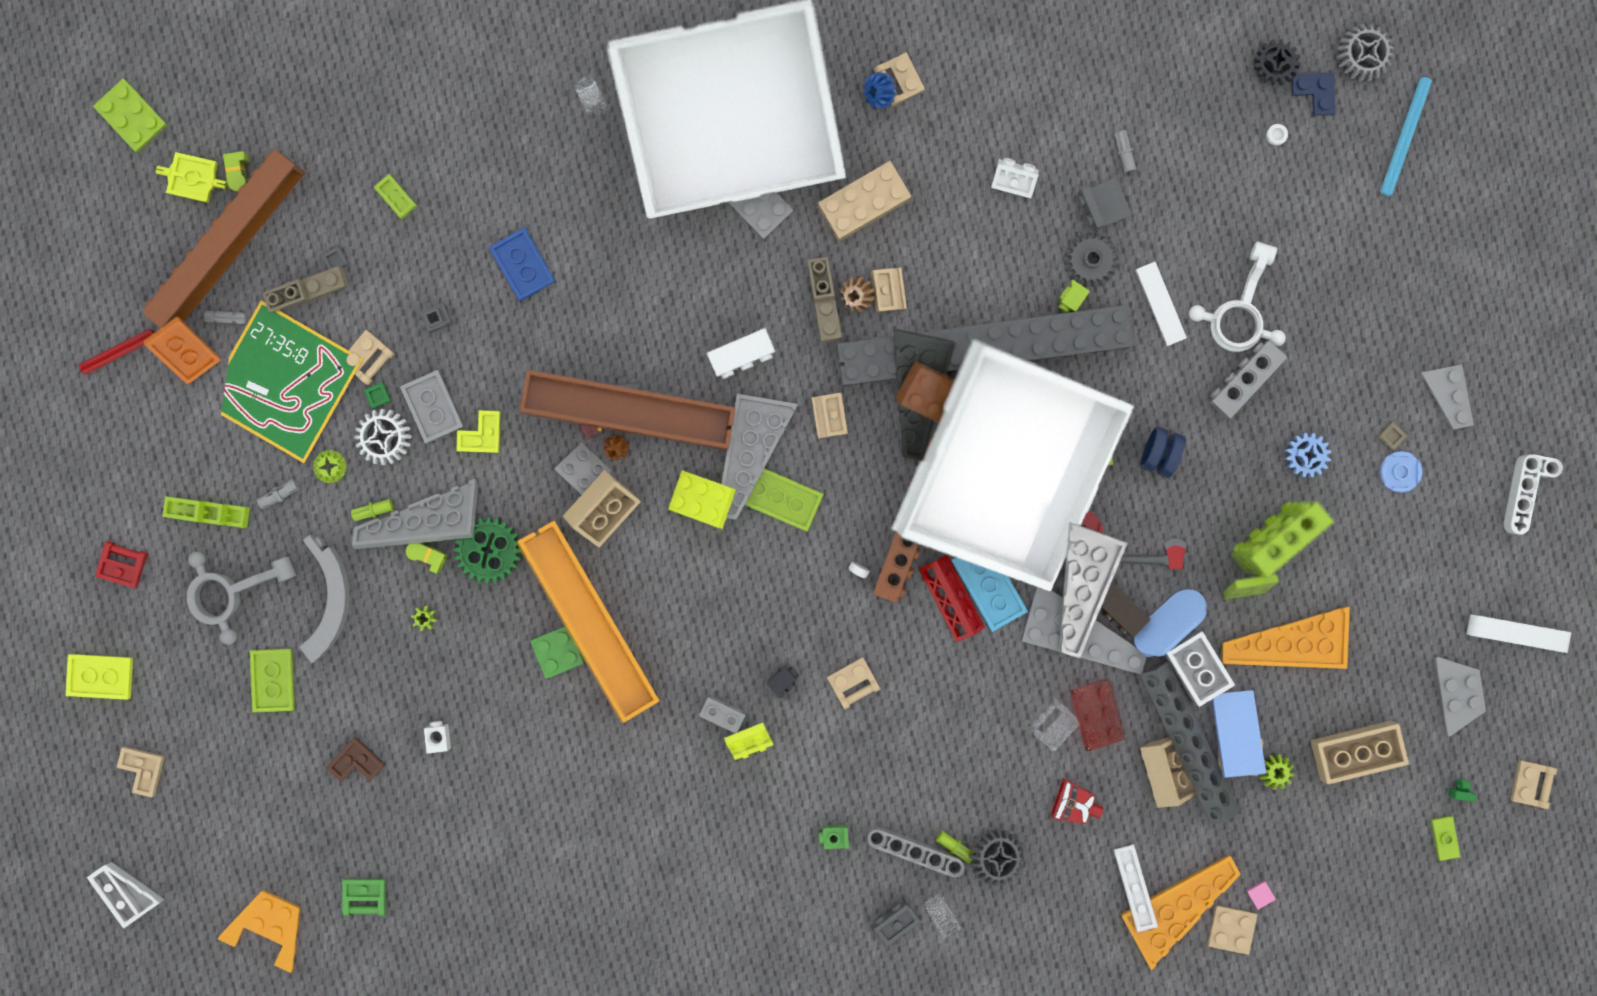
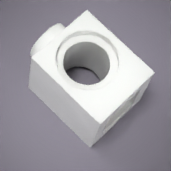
(437, 746)

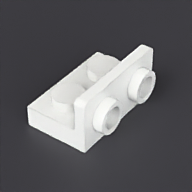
(1015, 177)

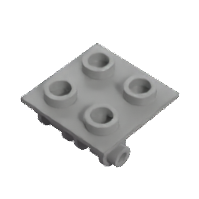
(581, 468)

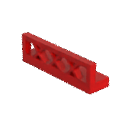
(955, 596)

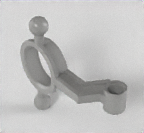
(281, 570)

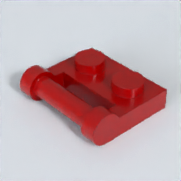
(119, 571)

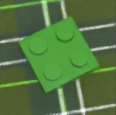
(556, 652)

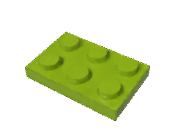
(130, 115)

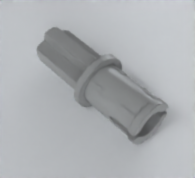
(1125, 151)

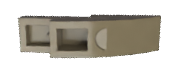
(305, 290)
(824, 300)

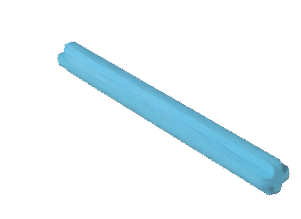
(1406, 136)

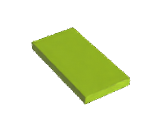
(785, 500)

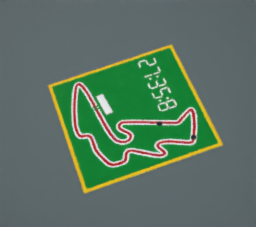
(284, 381)

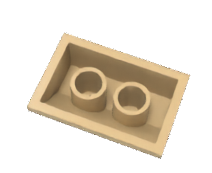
(1166, 773)

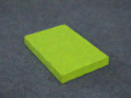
(1250, 586)
(272, 680)

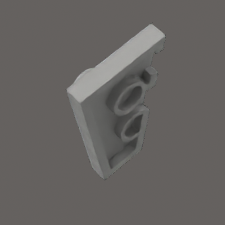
(1451, 394)

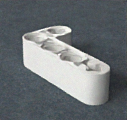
(1527, 495)

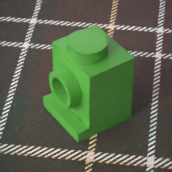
(840, 831)

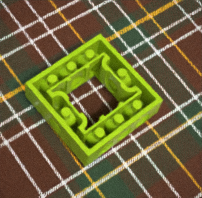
(1300, 527)

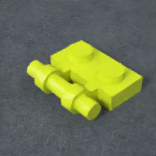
(749, 741)

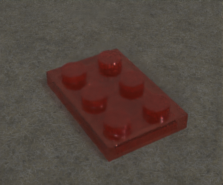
(1097, 715)

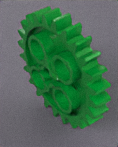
(507, 555)

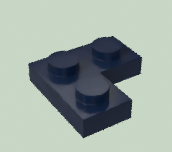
(1321, 88)

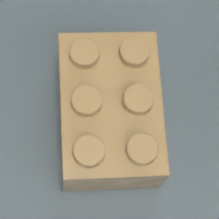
(601, 508)

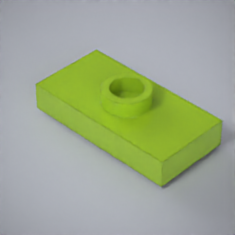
(395, 196)
(1445, 838)

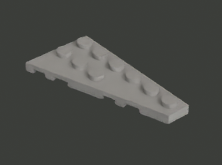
(754, 435)

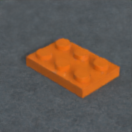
(182, 350)

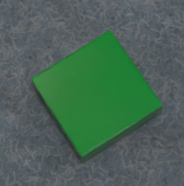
(377, 395)

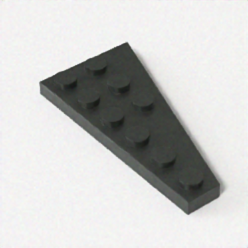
(933, 353)

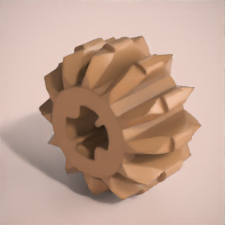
(863, 291)

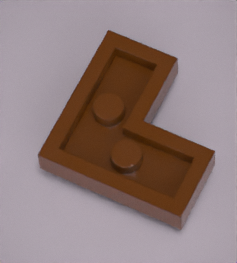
(355, 756)

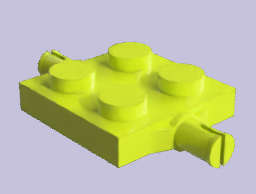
(192, 177)

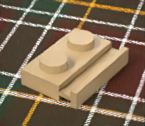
(889, 289)
(829, 415)

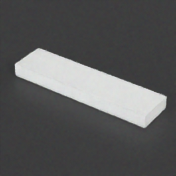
(1160, 303)
(1135, 888)

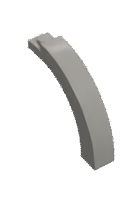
(337, 600)

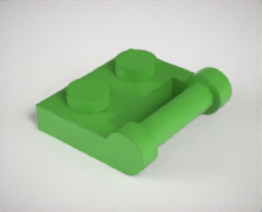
(364, 890)

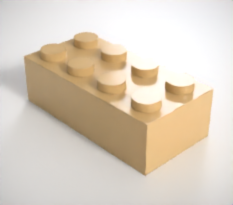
(864, 201)
(1359, 752)

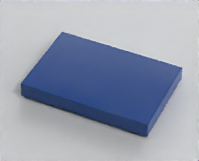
(522, 264)

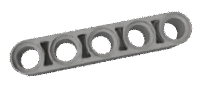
(922, 859)

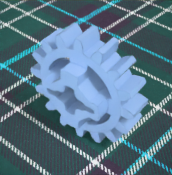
(1305, 462)

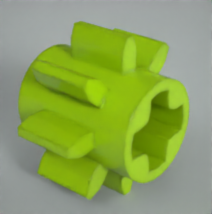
(428, 614)

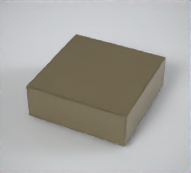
(1392, 436)

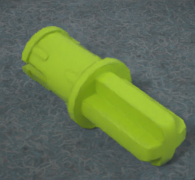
(372, 510)
(954, 846)

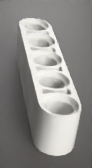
(1518, 633)

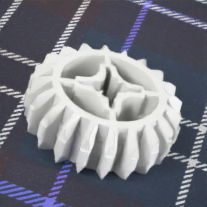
(365, 442)

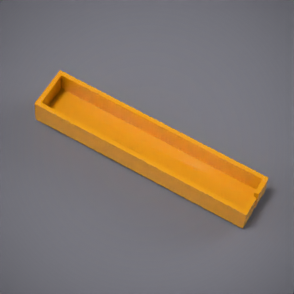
(587, 622)

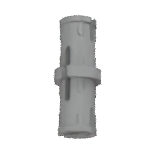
(278, 494)

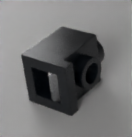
(782, 681)

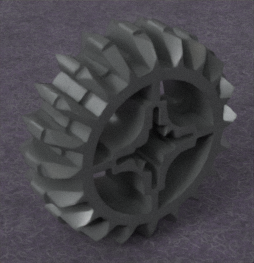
(998, 873)

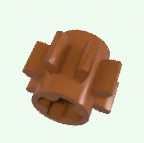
(616, 447)

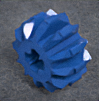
(879, 90)

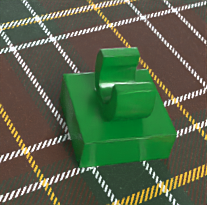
(1462, 791)

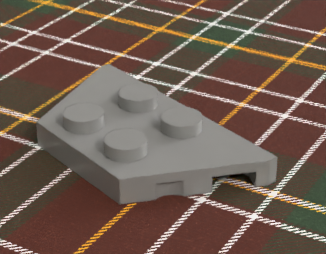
(1459, 694)

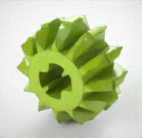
(1284, 769)

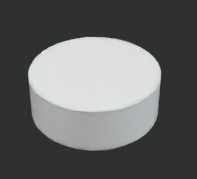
(1277, 134)
(858, 570)

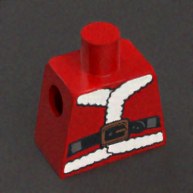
(1075, 804)

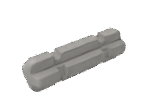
(225, 317)

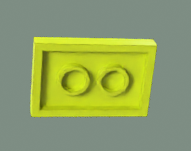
(702, 499)
(99, 676)

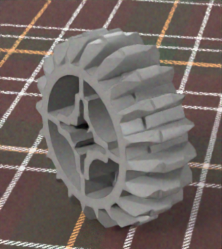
(1359, 46)

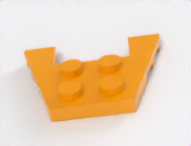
(272, 919)

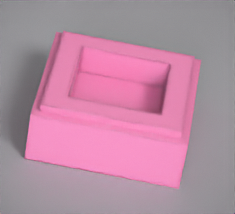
(1261, 895)

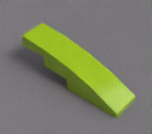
(206, 512)

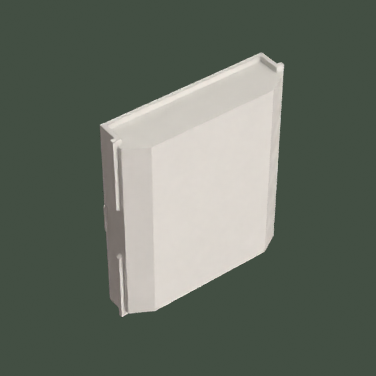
(727, 109)
(1011, 466)

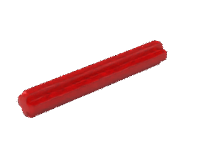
(115, 352)

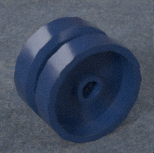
(1162, 452)

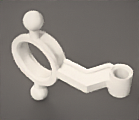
(1262, 255)

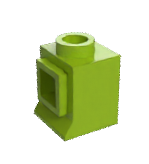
(1072, 297)

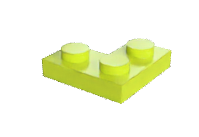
(486, 438)

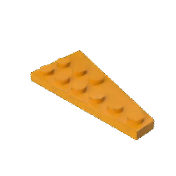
(1308, 642)
(1181, 907)

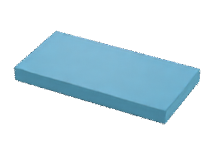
(991, 592)

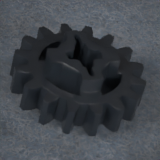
(1286, 59)

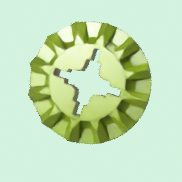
(336, 472)

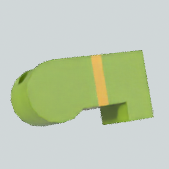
(235, 169)
(427, 554)

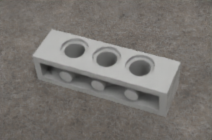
(1272, 360)

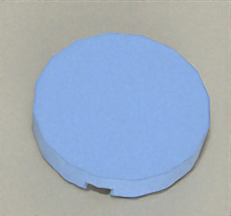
(1400, 471)

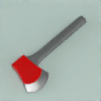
(1173, 558)

